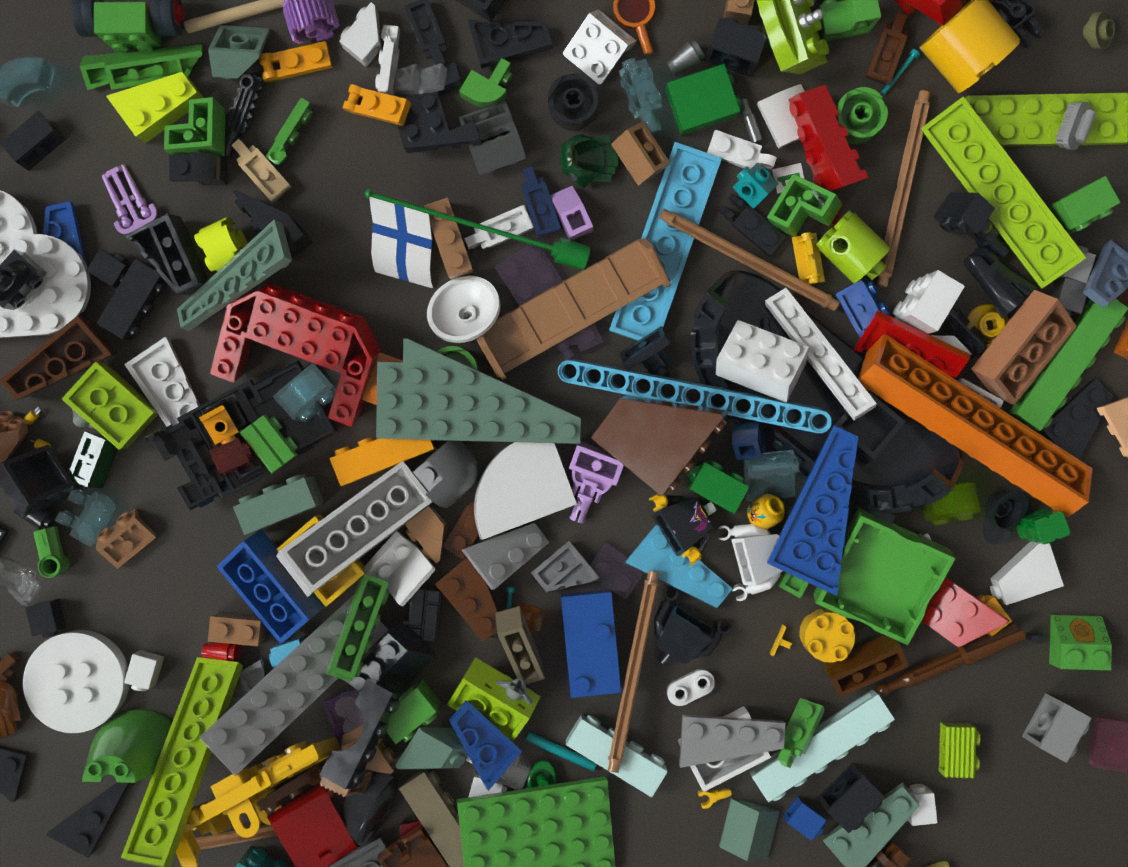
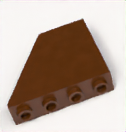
(658, 437)

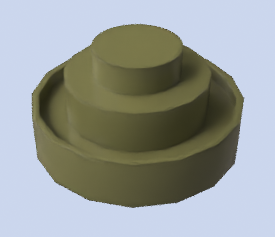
(1099, 30)

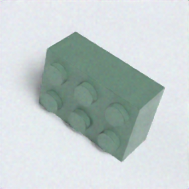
(278, 503)

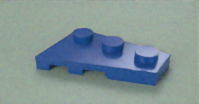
(63, 224)
(484, 744)

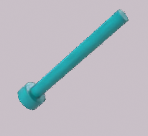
(914, 54)
(509, 589)

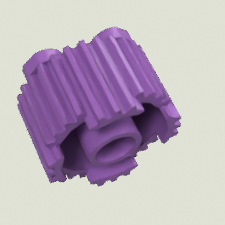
(310, 19)

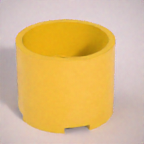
(970, 44)

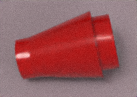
(222, 651)

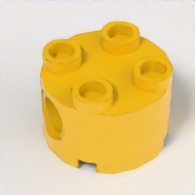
(827, 635)

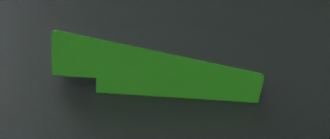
(138, 67)

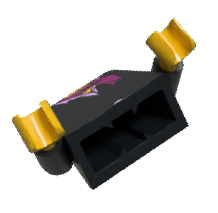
(684, 524)

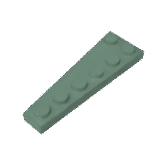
(248, 268)

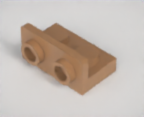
(124, 538)

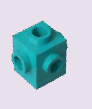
(754, 184)

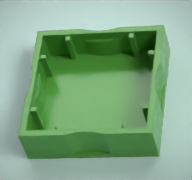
(886, 576)

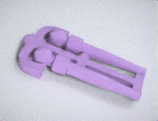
(149, 213)

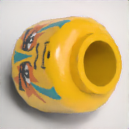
(766, 511)

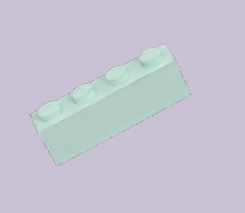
(595, 743)

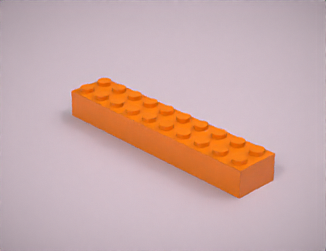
(976, 426)

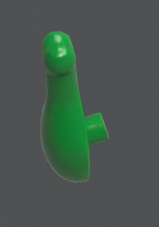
(541, 774)

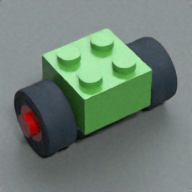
(128, 23)

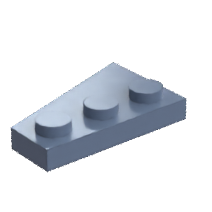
(1108, 275)

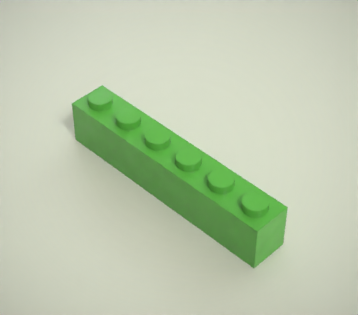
(1064, 369)

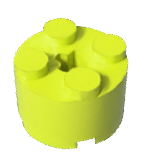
(220, 242)

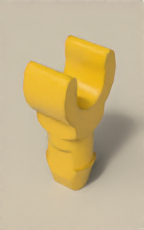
(714, 796)

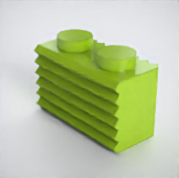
(958, 750)

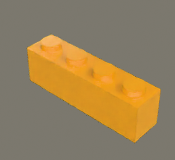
(375, 456)

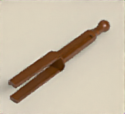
(965, 654)

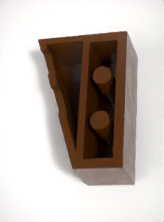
(471, 598)

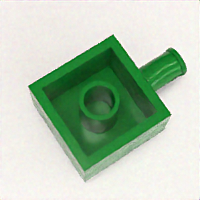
(717, 486)

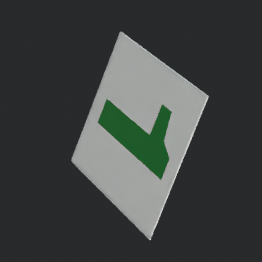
(783, 175)

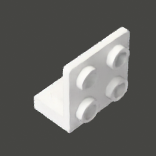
(598, 46)
(402, 566)

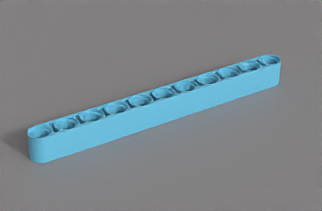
(706, 392)

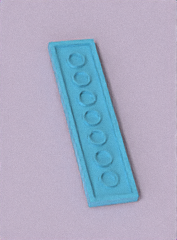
(685, 191)

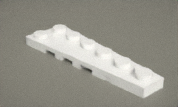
(164, 381)

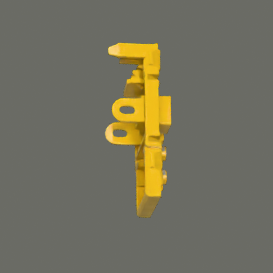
(241, 792)

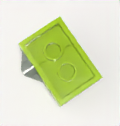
(109, 405)
(496, 697)

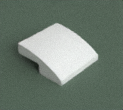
(778, 116)

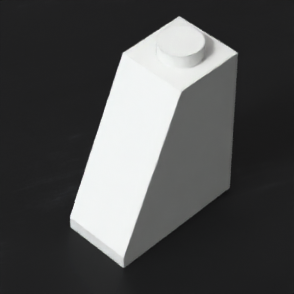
(1026, 575)

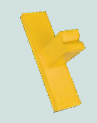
(779, 641)

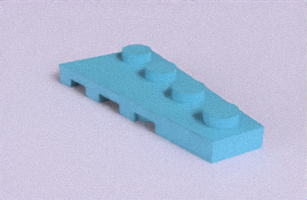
(697, 581)

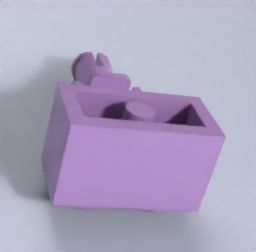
(593, 471)

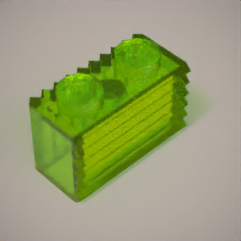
(959, 503)

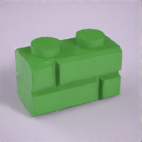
(269, 443)

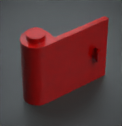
(312, 829)

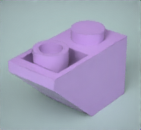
(572, 213)

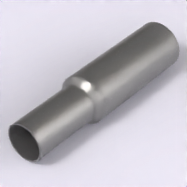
(750, 122)

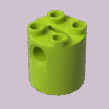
(854, 248)

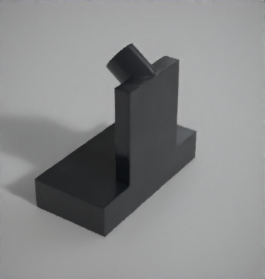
(650, 353)

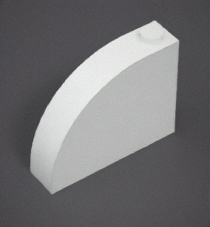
(520, 487)

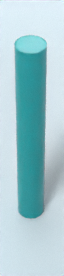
(560, 751)

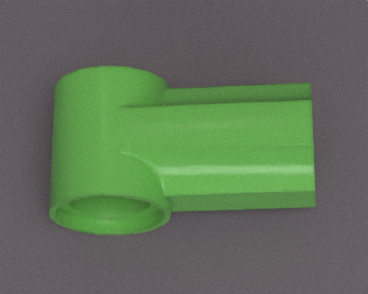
(49, 549)

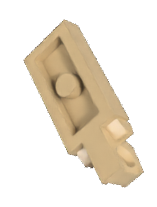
(261, 171)

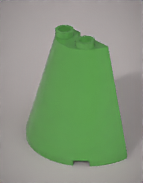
(127, 746)

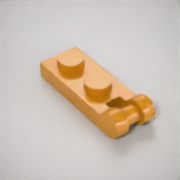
(295, 61)
(377, 105)

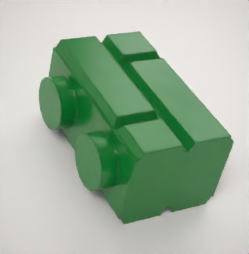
(1043, 526)

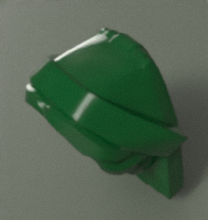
(588, 159)

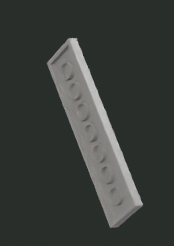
(279, 696)

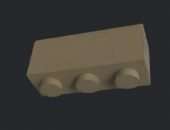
(519, 645)

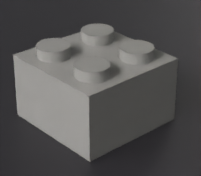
(1057, 728)

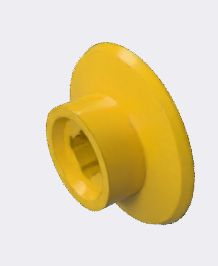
(982, 314)

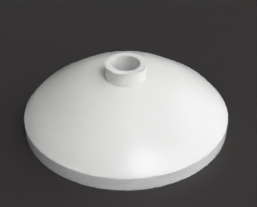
(459, 300)

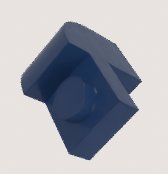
(749, 440)

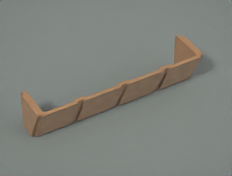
(573, 305)

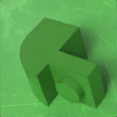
(487, 92)

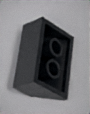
(395, 660)

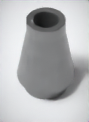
(686, 57)

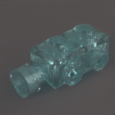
(641, 91)

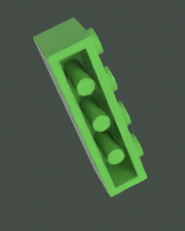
(357, 627)

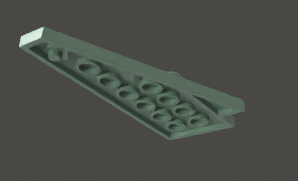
(447, 400)

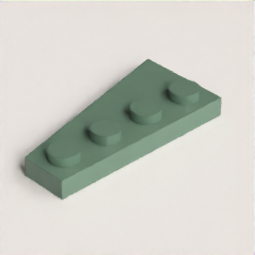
(863, 844)

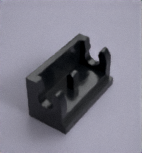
(32, 141)

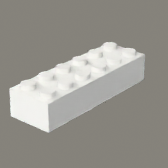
(354, 528)

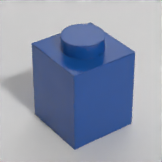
(805, 818)

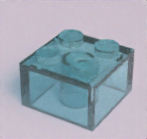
(305, 393)

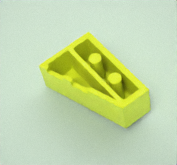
(155, 104)

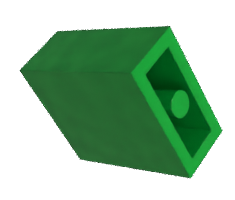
(703, 99)

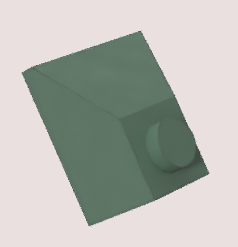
(236, 50)
(433, 750)

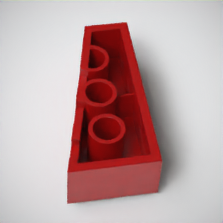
(825, 140)

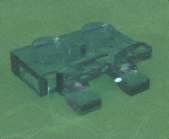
(92, 519)

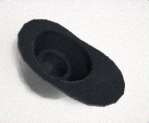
(1003, 515)

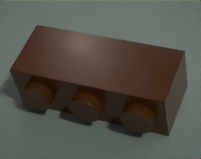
(866, 665)

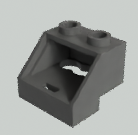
(498, 152)

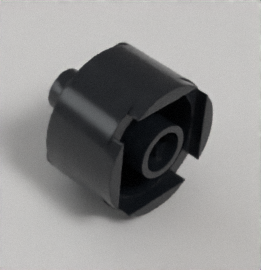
(572, 87)

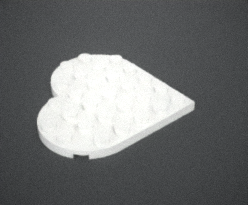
(64, 287)

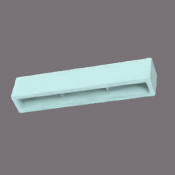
(830, 742)

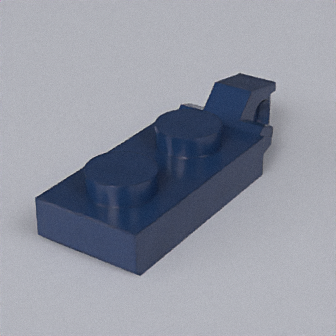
(539, 204)

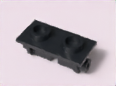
(972, 339)

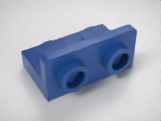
(861, 303)

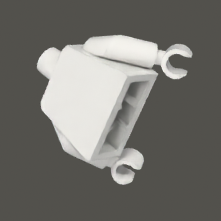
(752, 550)

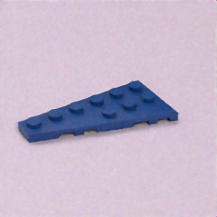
(816, 526)

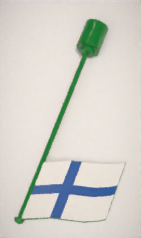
(405, 240)

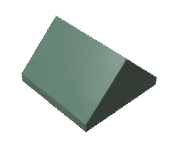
(749, 830)

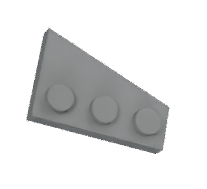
(505, 554)

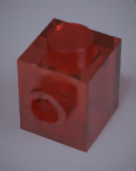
(230, 456)

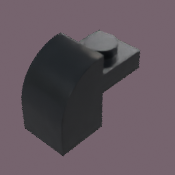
(198, 167)

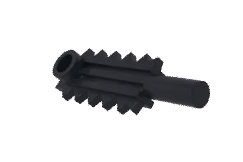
(237, 122)

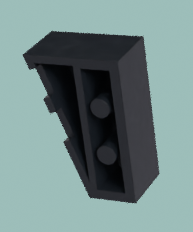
(171, 252)

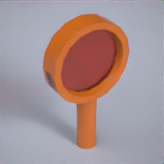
(635, 16)

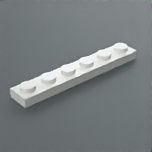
(821, 354)

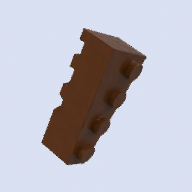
(60, 357)

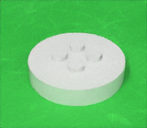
(75, 681)

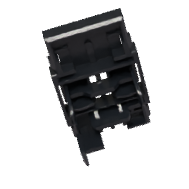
(192, 441)

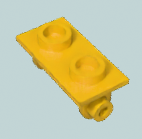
(808, 258)

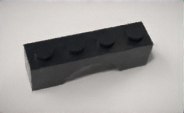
(376, 705)

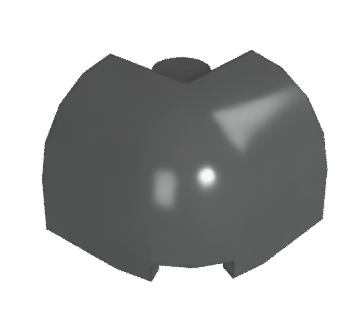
(448, 473)

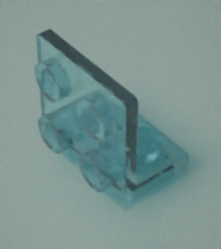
(771, 475)

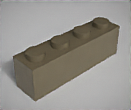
(435, 813)

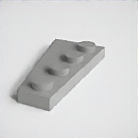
(722, 738)

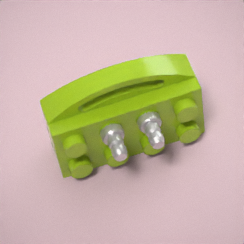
(794, 34)

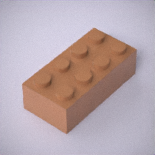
(1024, 347)

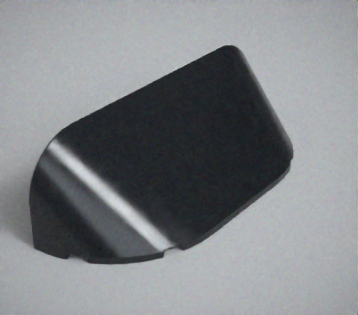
(908, 471)

